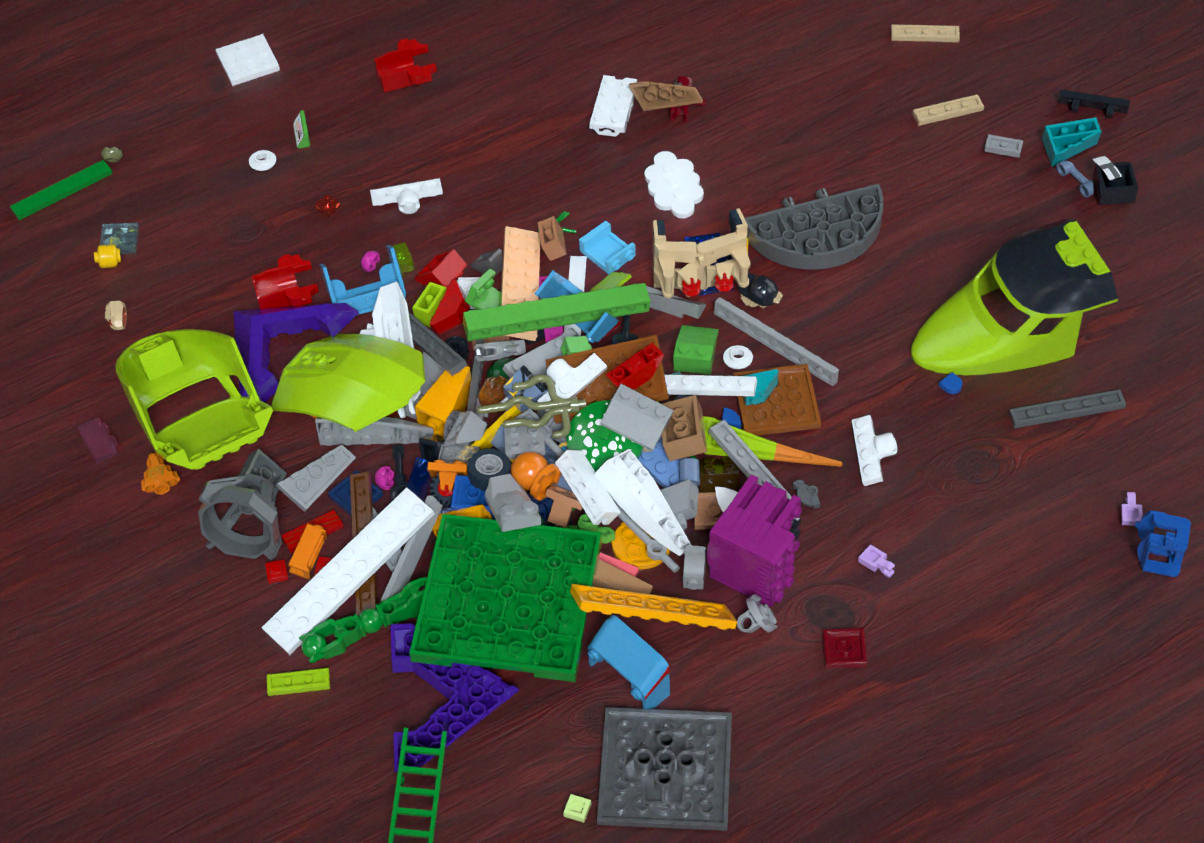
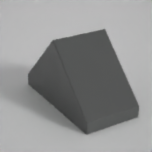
(489, 260)

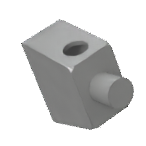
(682, 500)

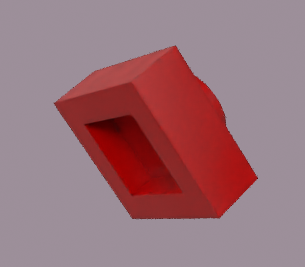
(276, 571)

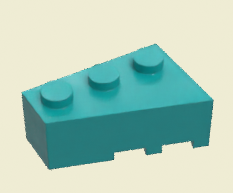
(1070, 138)

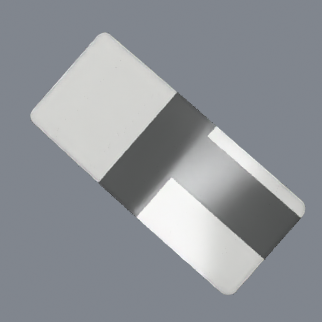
(1108, 167)

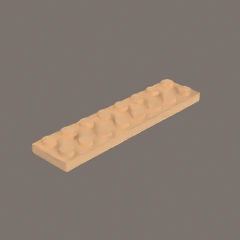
(520, 270)

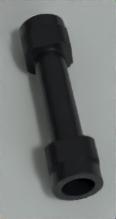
(398, 455)

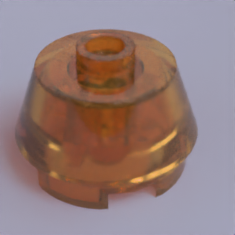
(492, 391)

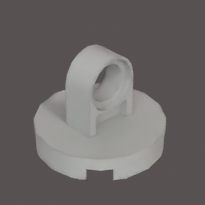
(760, 616)

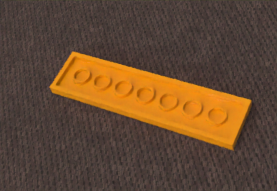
(652, 606)

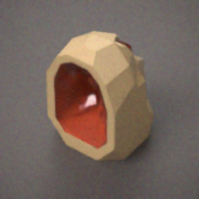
(116, 315)

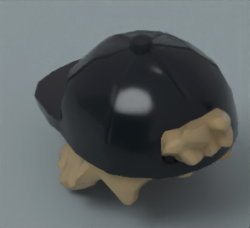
(760, 292)

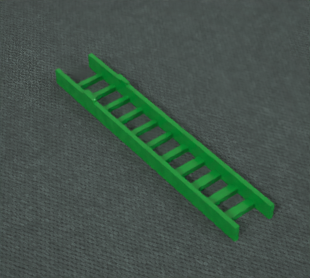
(417, 791)

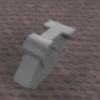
(807, 493)

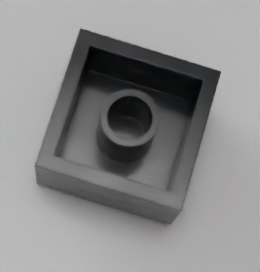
(1116, 190)

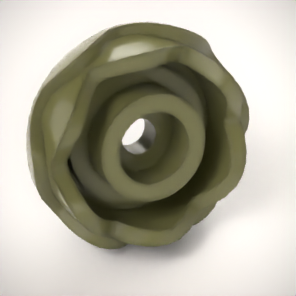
(112, 155)

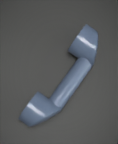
(1067, 167)

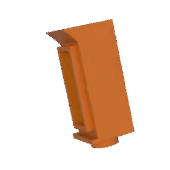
(307, 550)

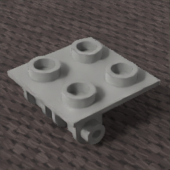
(522, 440)

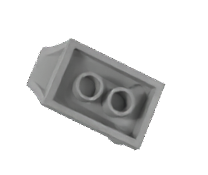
(511, 504)

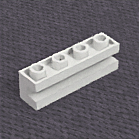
(587, 488)

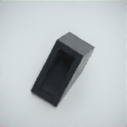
(430, 447)

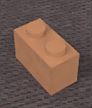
(552, 238)

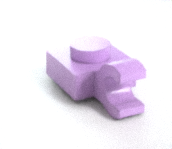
(1130, 510)
(874, 559)

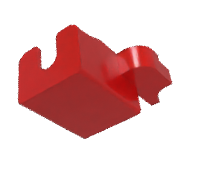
(397, 67)
(279, 287)

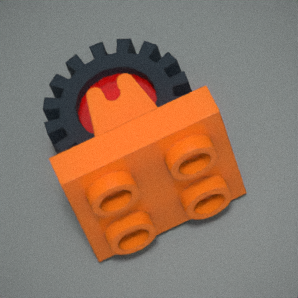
(443, 479)

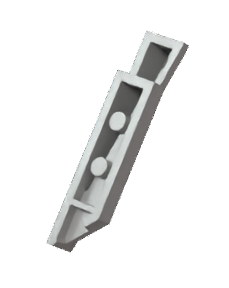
(676, 305)

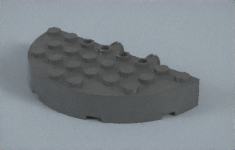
(819, 231)

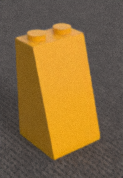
(442, 398)

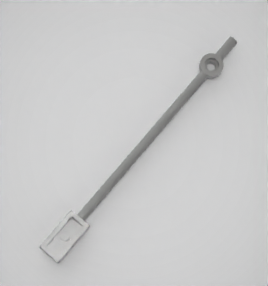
(652, 545)

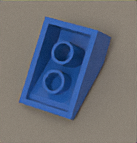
(466, 495)

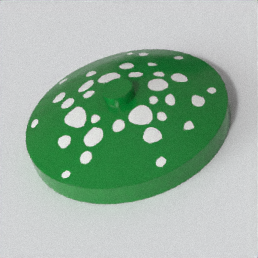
(596, 440)

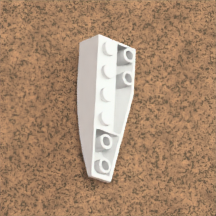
(642, 500)

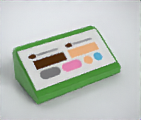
(301, 131)

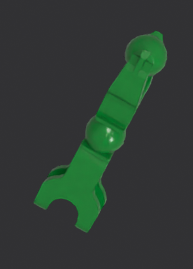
(403, 606)

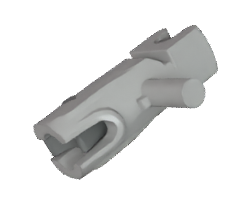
(499, 349)

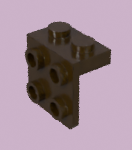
(718, 474)

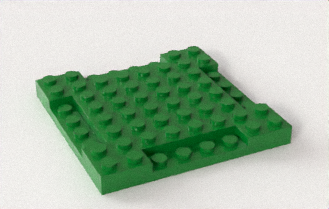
(505, 597)

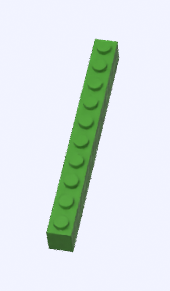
(555, 311)

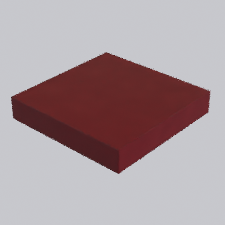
(845, 648)

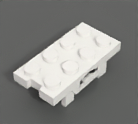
(612, 106)

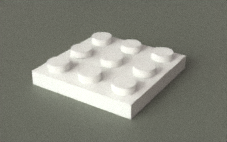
(247, 59)

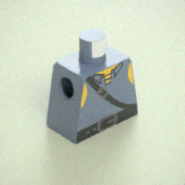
(533, 393)

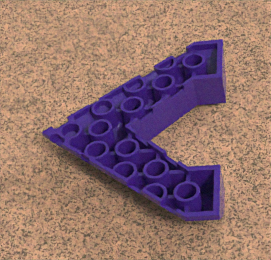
(257, 326)
(470, 692)

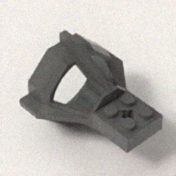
(250, 494)

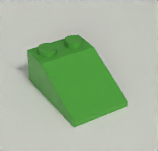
(695, 349)

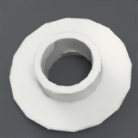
(268, 163)
(737, 363)

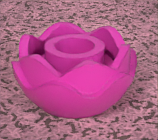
(369, 260)
(384, 477)

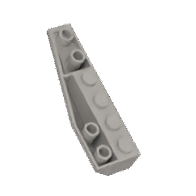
(383, 431)

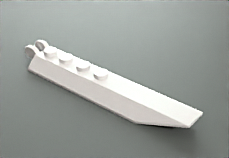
(393, 322)

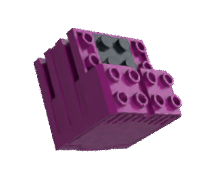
(756, 542)

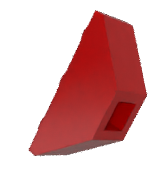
(450, 309)
(637, 368)

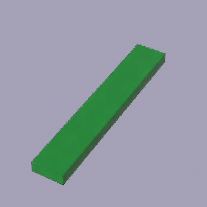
(61, 190)

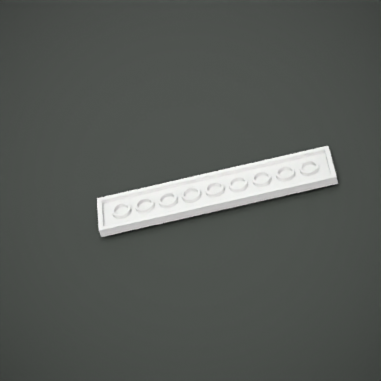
(348, 570)

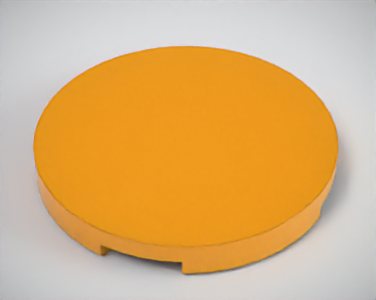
(632, 549)

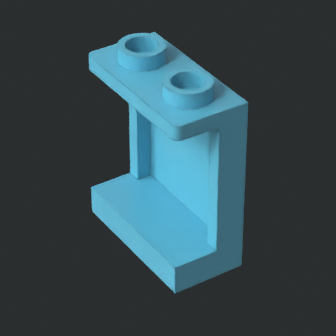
(606, 248)

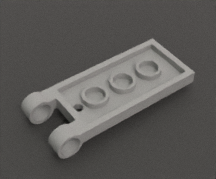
(536, 359)

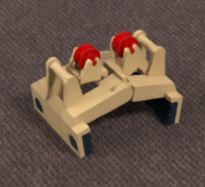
(698, 272)

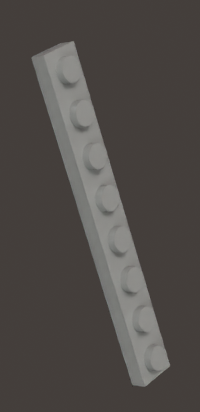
(776, 341)

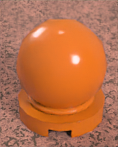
(534, 473)

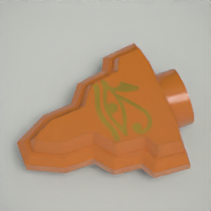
(158, 476)

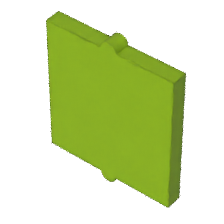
(612, 280)

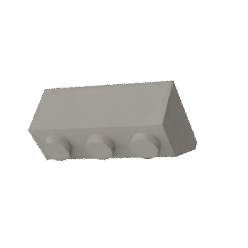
(637, 417)

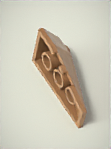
(662, 95)
(614, 578)

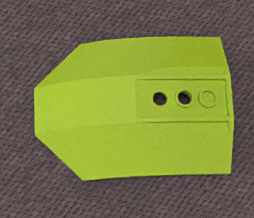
(360, 386)

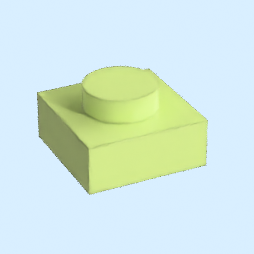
(577, 808)

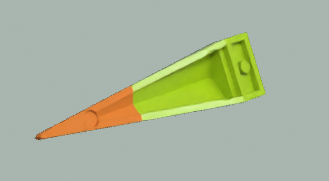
(764, 448)

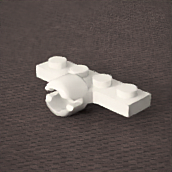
(407, 194)
(571, 380)
(871, 449)

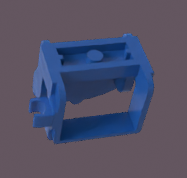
(1171, 545)

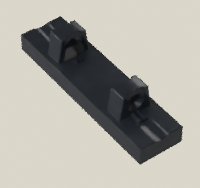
(1093, 101)

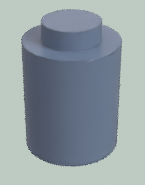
(690, 470)

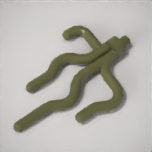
(557, 406)

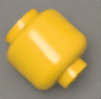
(107, 256)

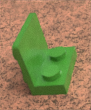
(483, 294)

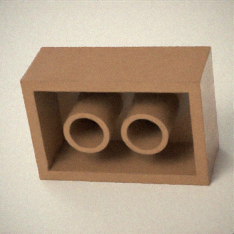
(685, 430)

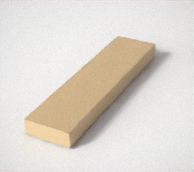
(925, 33)
(948, 110)

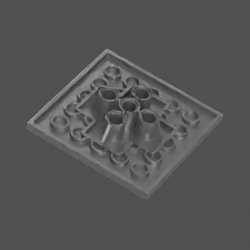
(694, 792)

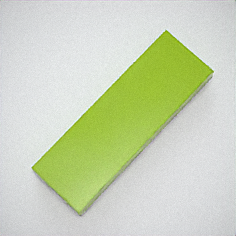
(298, 681)

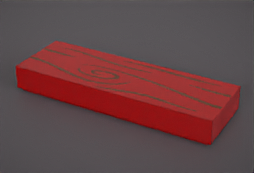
(329, 521)

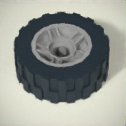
(487, 464)

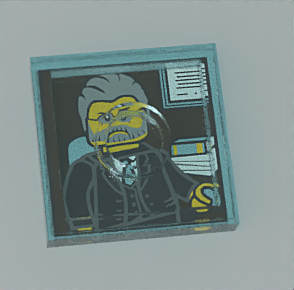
(121, 235)

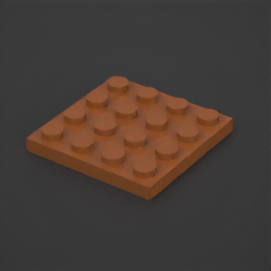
(788, 407)

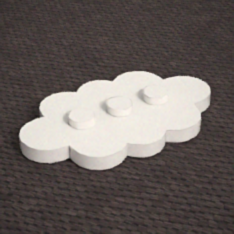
(674, 184)

